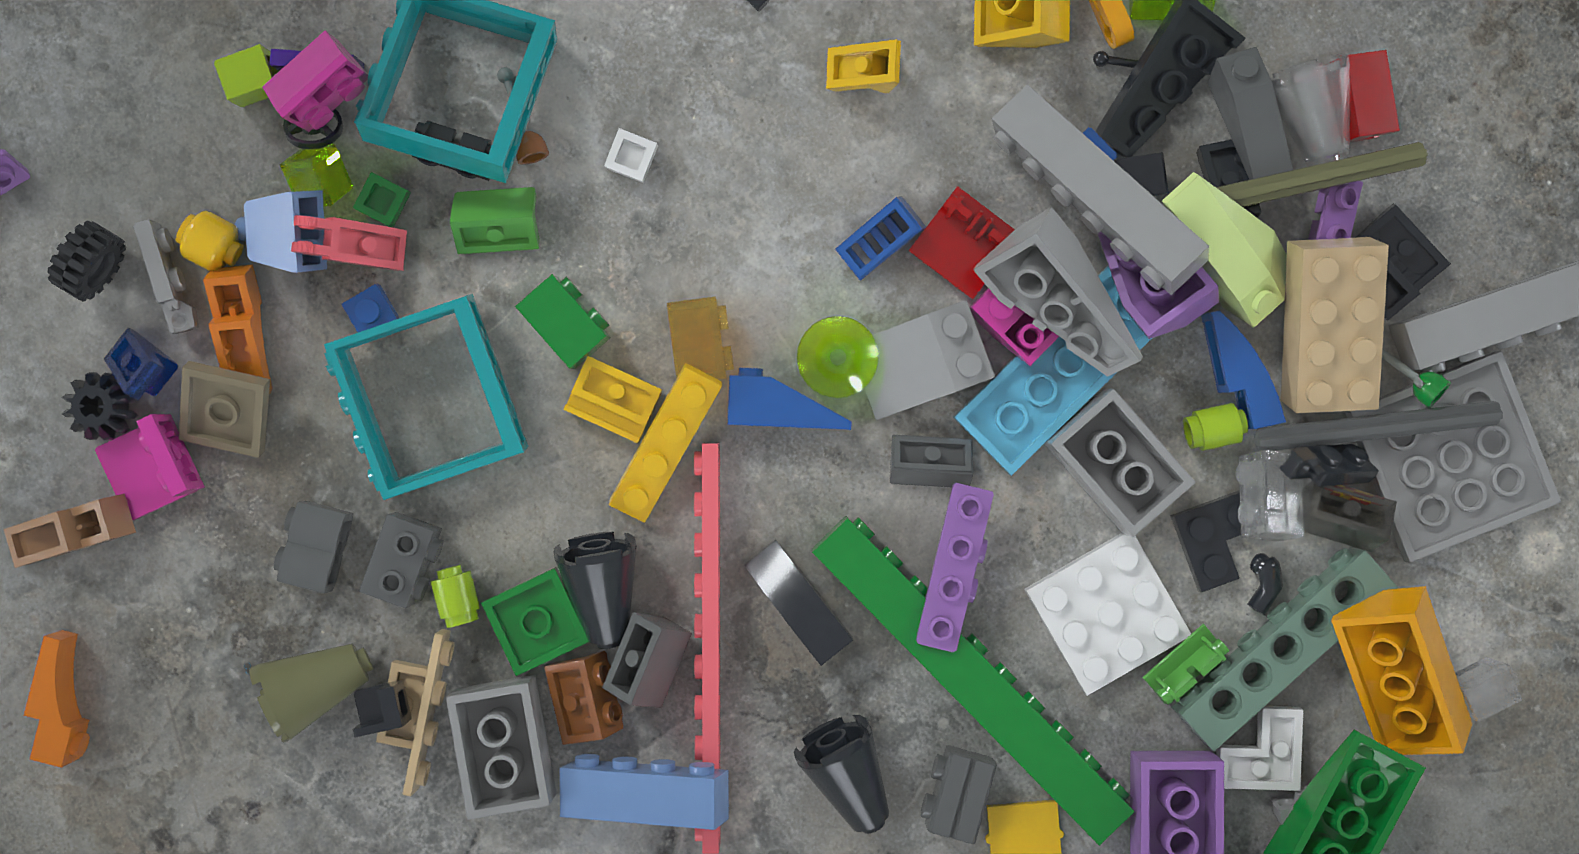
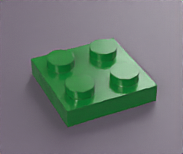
(535, 621)

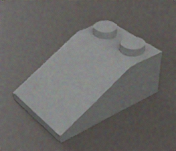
(927, 360)

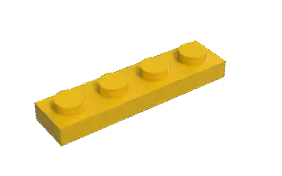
(665, 442)

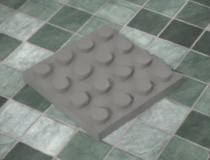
(1460, 479)

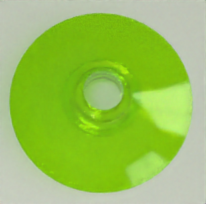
(815, 356)

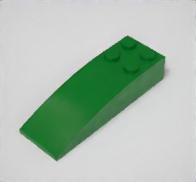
(1349, 801)

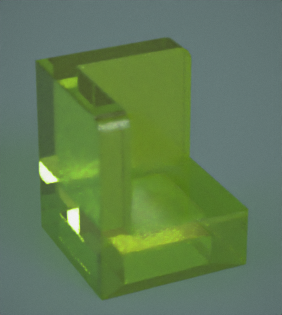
(318, 171)

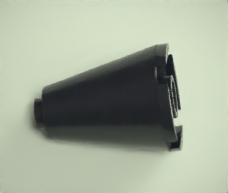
(600, 583)
(847, 771)

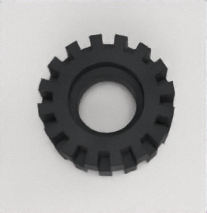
(86, 261)

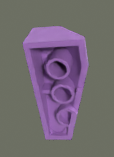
(1157, 310)

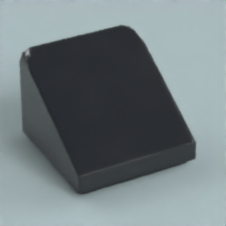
(1148, 171)

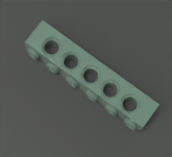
(1277, 671)

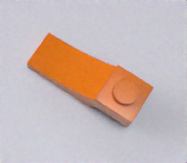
(237, 320)
(52, 700)

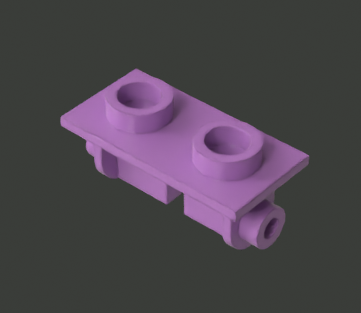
(1337, 211)

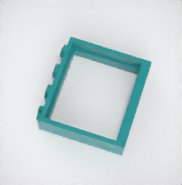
(396, 47)
(368, 435)

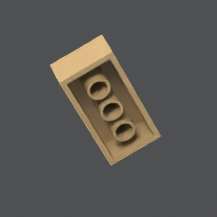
(1333, 324)

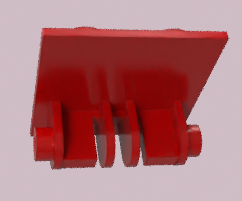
(959, 240)

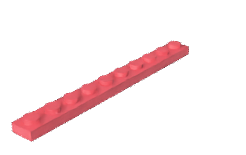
(708, 623)

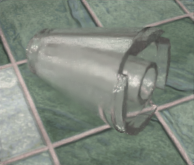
(1316, 107)

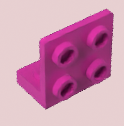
(150, 465)

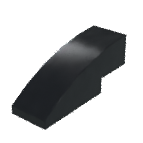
(798, 602)

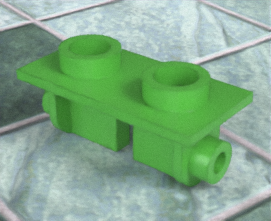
(1178, 670)

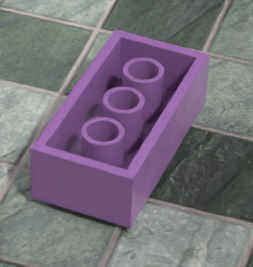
(1176, 802)

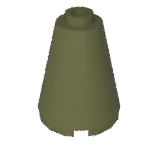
(308, 686)

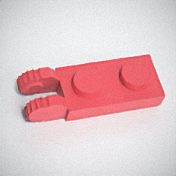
(354, 242)

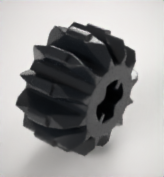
(85, 405)

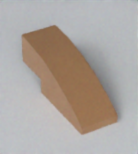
(69, 530)

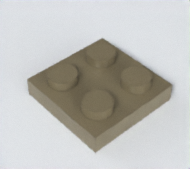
(223, 409)

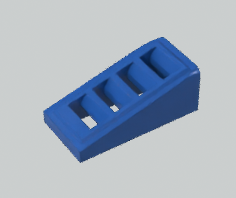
(871, 226)

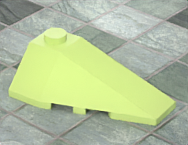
(1243, 250)

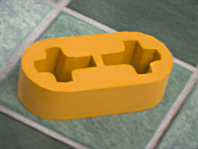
(1113, 21)

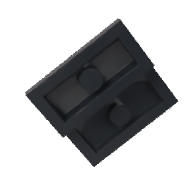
(1411, 258)

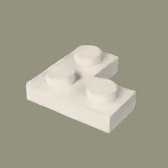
(1274, 759)

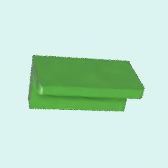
(494, 220)

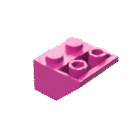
(316, 83)
(1012, 328)

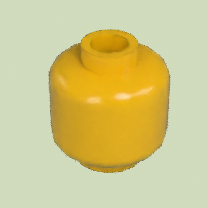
(209, 241)

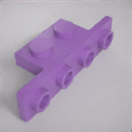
(954, 567)

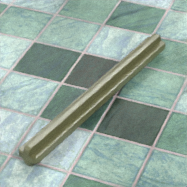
(1327, 174)

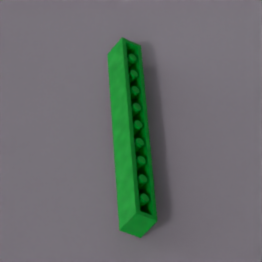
(975, 683)

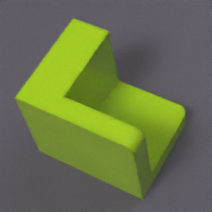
(245, 74)

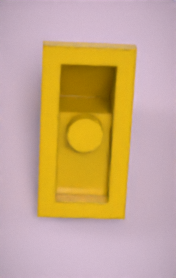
(864, 66)

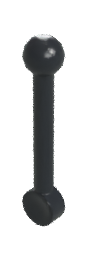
(1102, 59)

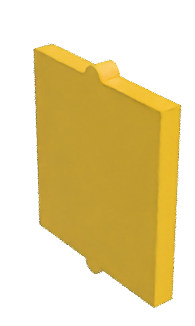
(1024, 828)

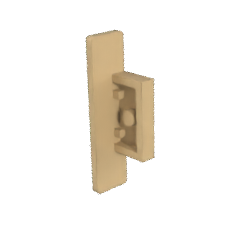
(423, 693)

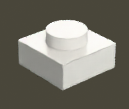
(631, 155)

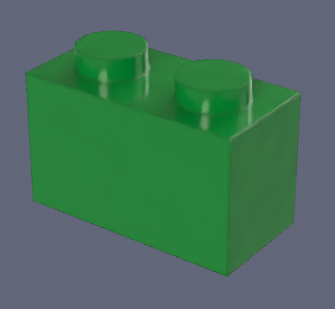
(564, 321)

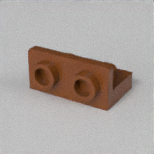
(580, 703)

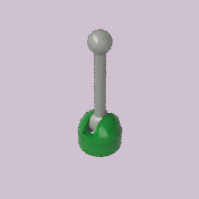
(1427, 386)

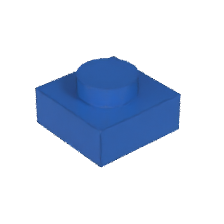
(370, 308)

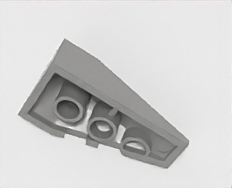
(1054, 282)

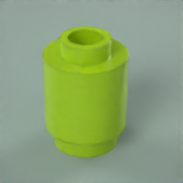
(1215, 427)
(455, 596)

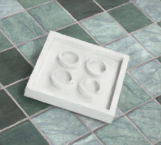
(1108, 612)

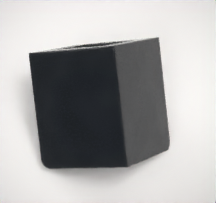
(381, 708)

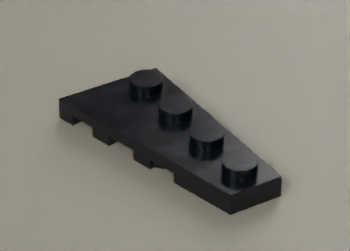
(1166, 73)

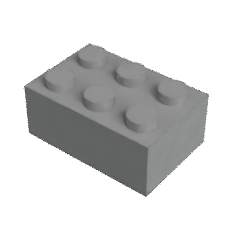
(1119, 462)
(501, 747)

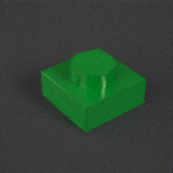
(381, 200)

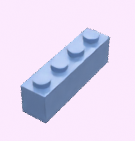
(644, 792)

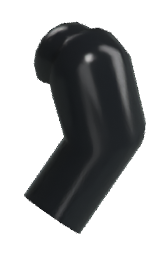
(1270, 582)

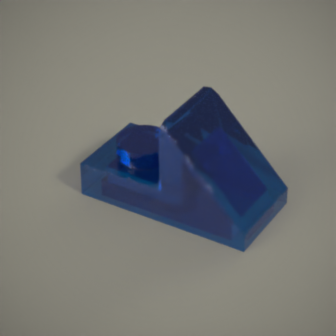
(139, 365)

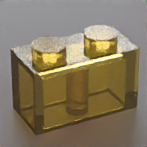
(697, 336)

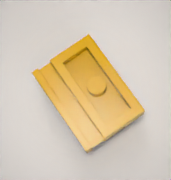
(613, 399)

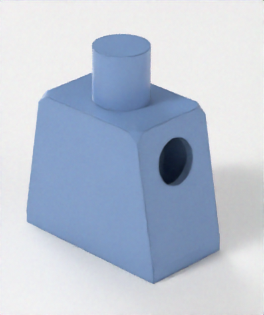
(271, 230)

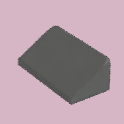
(931, 461)

